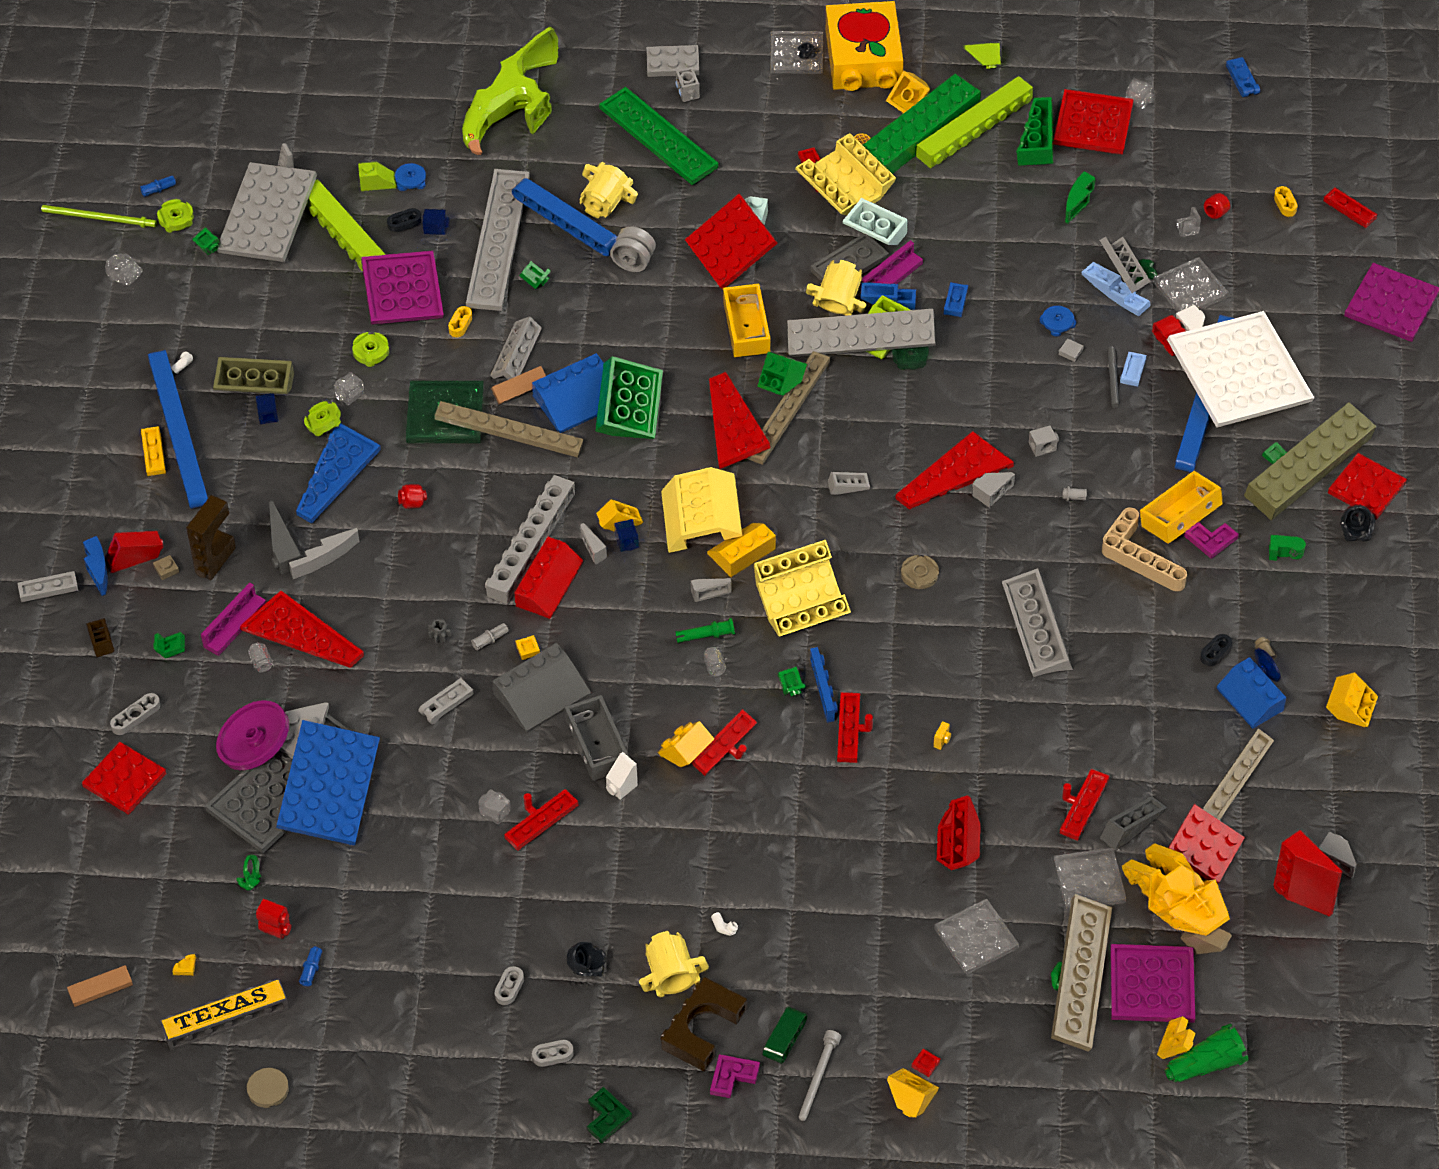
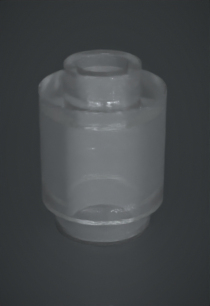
(260, 657)
(714, 661)

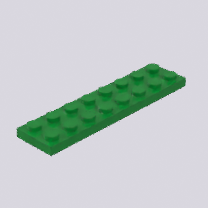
(658, 135)

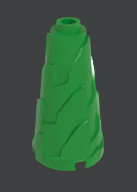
(1212, 1054)

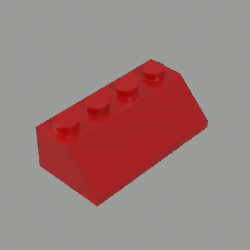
(548, 578)

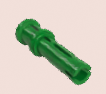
(715, 630)

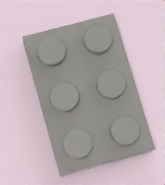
(668, 59)

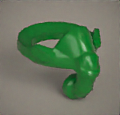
(253, 878)

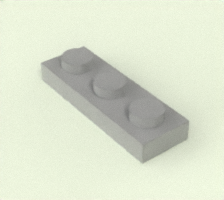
(47, 586)

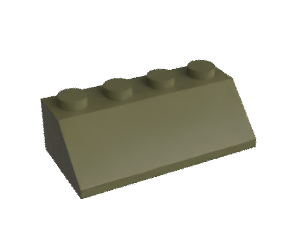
(254, 375)

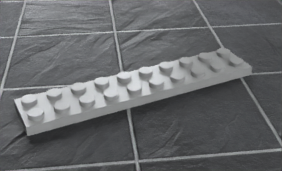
(496, 242)

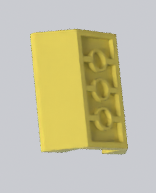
(848, 175)
(699, 506)
(799, 588)

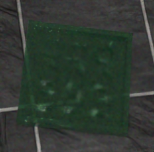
(424, 402)

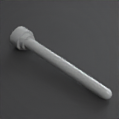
(831, 1040)

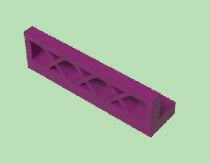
(895, 267)
(234, 615)

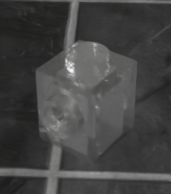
(1140, 92)
(349, 388)
(494, 806)

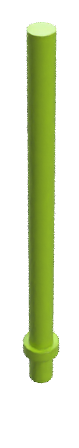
(99, 216)

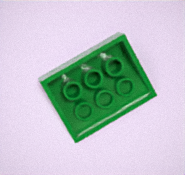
(628, 399)

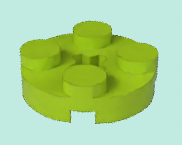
(179, 222)
(374, 356)
(320, 425)

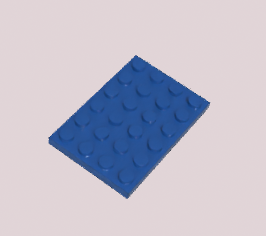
(328, 782)

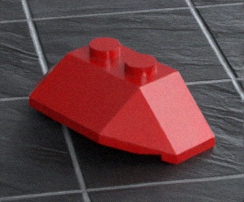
(959, 834)

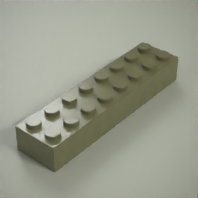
(1310, 461)

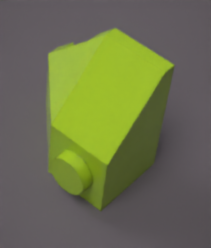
(985, 54)
(375, 176)

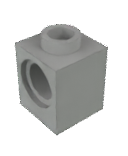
(1043, 441)

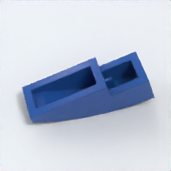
(873, 291)
(96, 563)

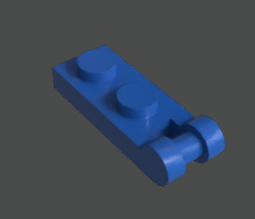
(1242, 77)

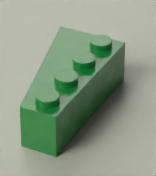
(1037, 139)

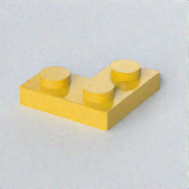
(1176, 1038)

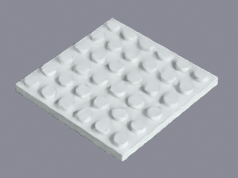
(1240, 369)

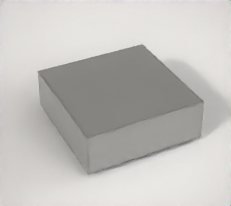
(1071, 350)

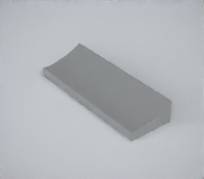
(1036, 623)

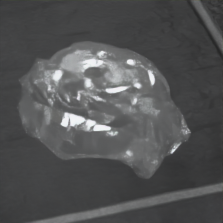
(122, 269)

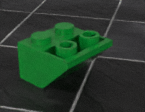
(781, 373)

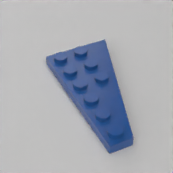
(337, 466)

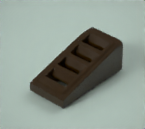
(100, 638)

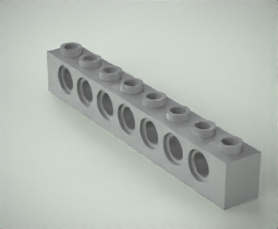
(529, 540)

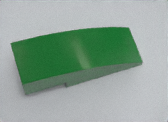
(1079, 195)

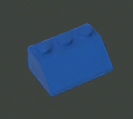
(1252, 693)

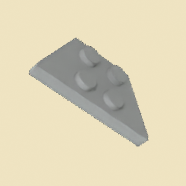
(314, 713)

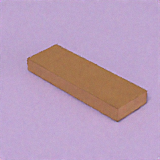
(517, 386)
(99, 986)

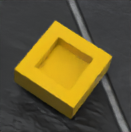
(527, 647)
(942, 735)

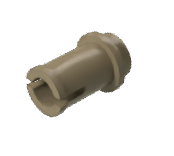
(1263, 643)

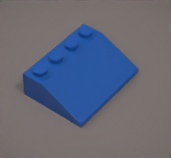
(570, 393)

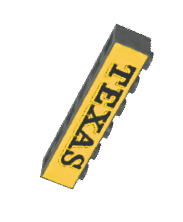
(224, 1014)

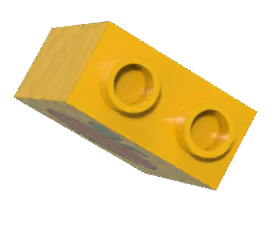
(863, 45)

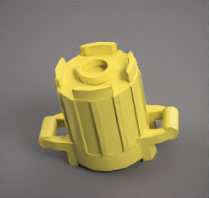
(605, 189)
(838, 289)
(671, 965)

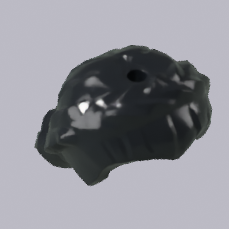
(1357, 526)
(586, 959)

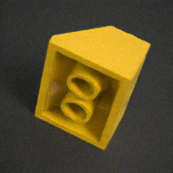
(740, 552)

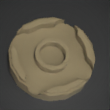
(919, 572)
(267, 1087)

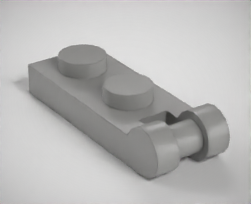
(446, 700)

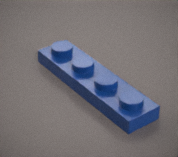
(821, 678)

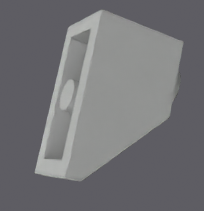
(992, 487)
(1339, 852)

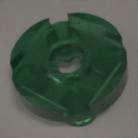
(914, 361)

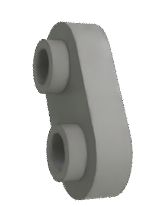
(509, 987)
(552, 1053)

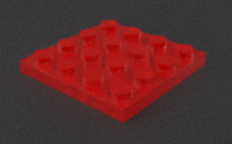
(1093, 121)
(731, 241)

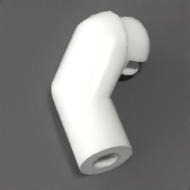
(185, 360)
(722, 927)

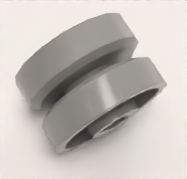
(632, 249)

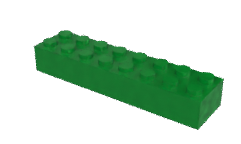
(899, 140)

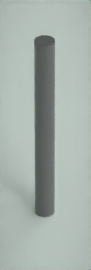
(1113, 377)

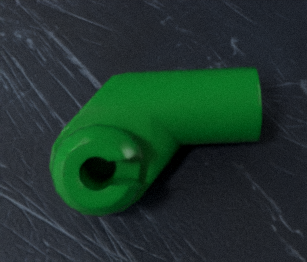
(1055, 975)

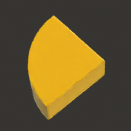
(185, 966)

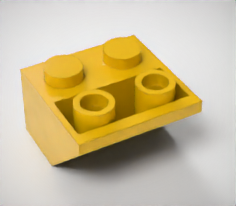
(1352, 700)
(686, 744)

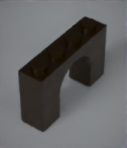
(209, 545)
(706, 998)

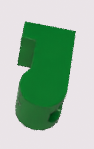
(1286, 547)

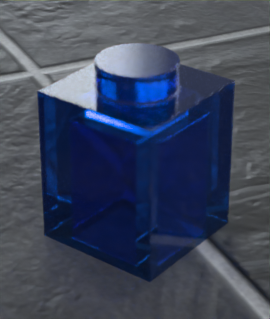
(435, 221)
(266, 408)
(626, 535)

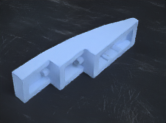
(1115, 289)

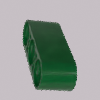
(785, 1035)

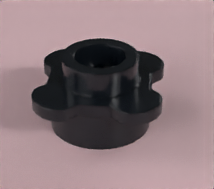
(806, 51)

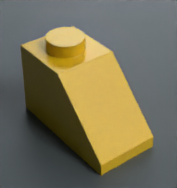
(616, 512)

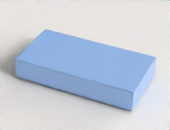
(1133, 369)

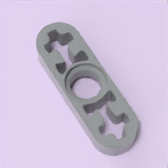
(139, 705)

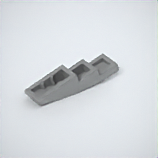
(330, 550)

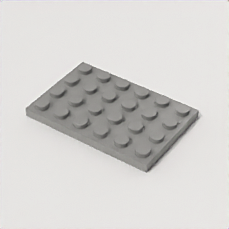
(266, 212)

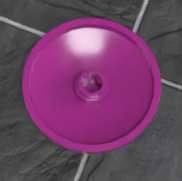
(252, 735)

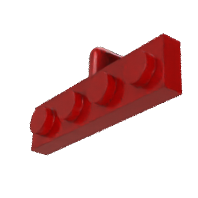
(850, 726)
(725, 742)
(1083, 804)
(540, 819)

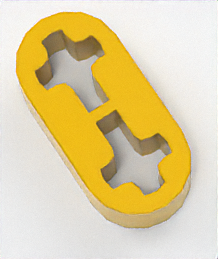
(1288, 200)
(457, 320)

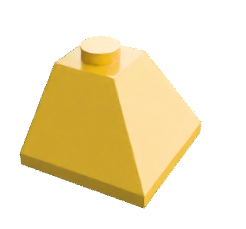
(907, 91)
(911, 1092)

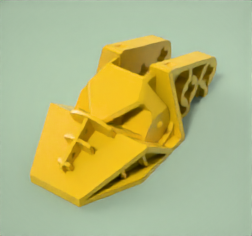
(1180, 895)

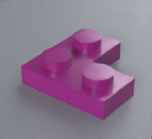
(1209, 542)
(731, 1069)

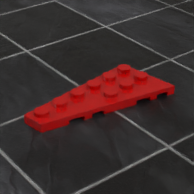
(735, 427)
(954, 470)
(294, 626)

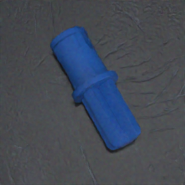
(157, 186)
(310, 966)

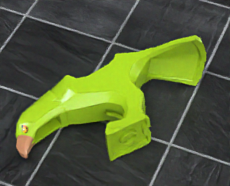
(513, 91)

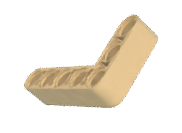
(1121, 550)

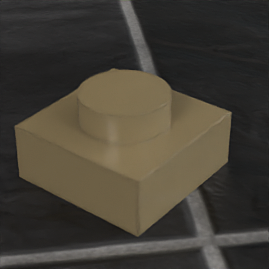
(166, 567)

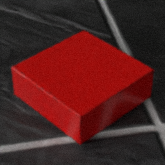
(926, 1062)

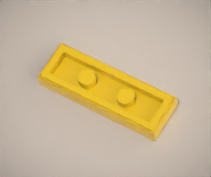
(153, 451)

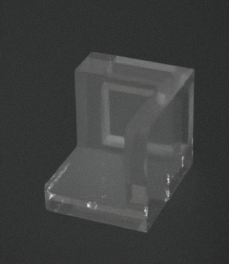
(1189, 225)

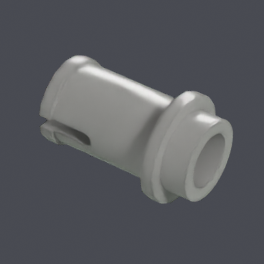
(1074, 494)

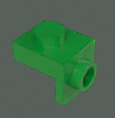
(206, 241)
(534, 275)
(170, 645)
(791, 682)

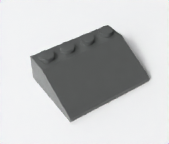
(540, 688)

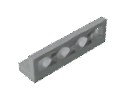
(1128, 277)
(516, 349)

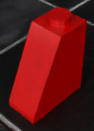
(132, 549)

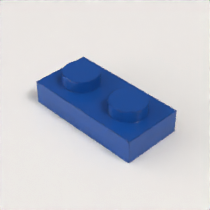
(955, 299)

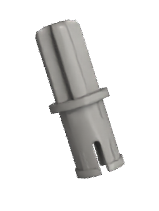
(489, 636)

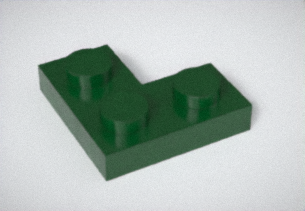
(612, 1115)

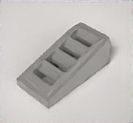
(285, 157)
(837, 486)
(593, 544)
(710, 588)

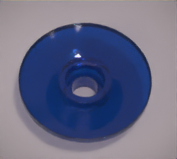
(1267, 664)

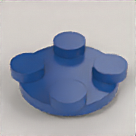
(410, 177)
(1058, 320)

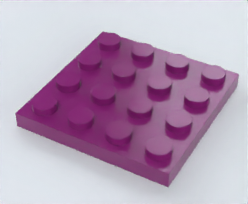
(402, 287)
(1392, 302)
(1152, 983)

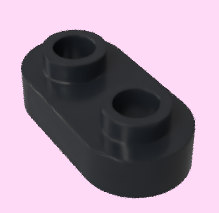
(404, 220)
(1214, 650)

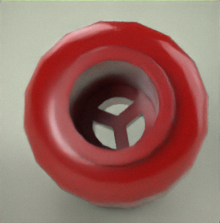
(1216, 205)
(412, 496)

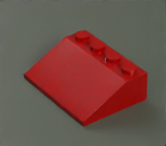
(1307, 875)

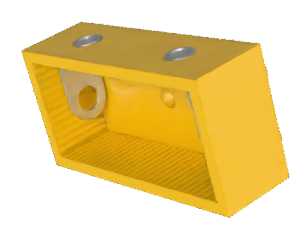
(742, 308)
(1181, 507)

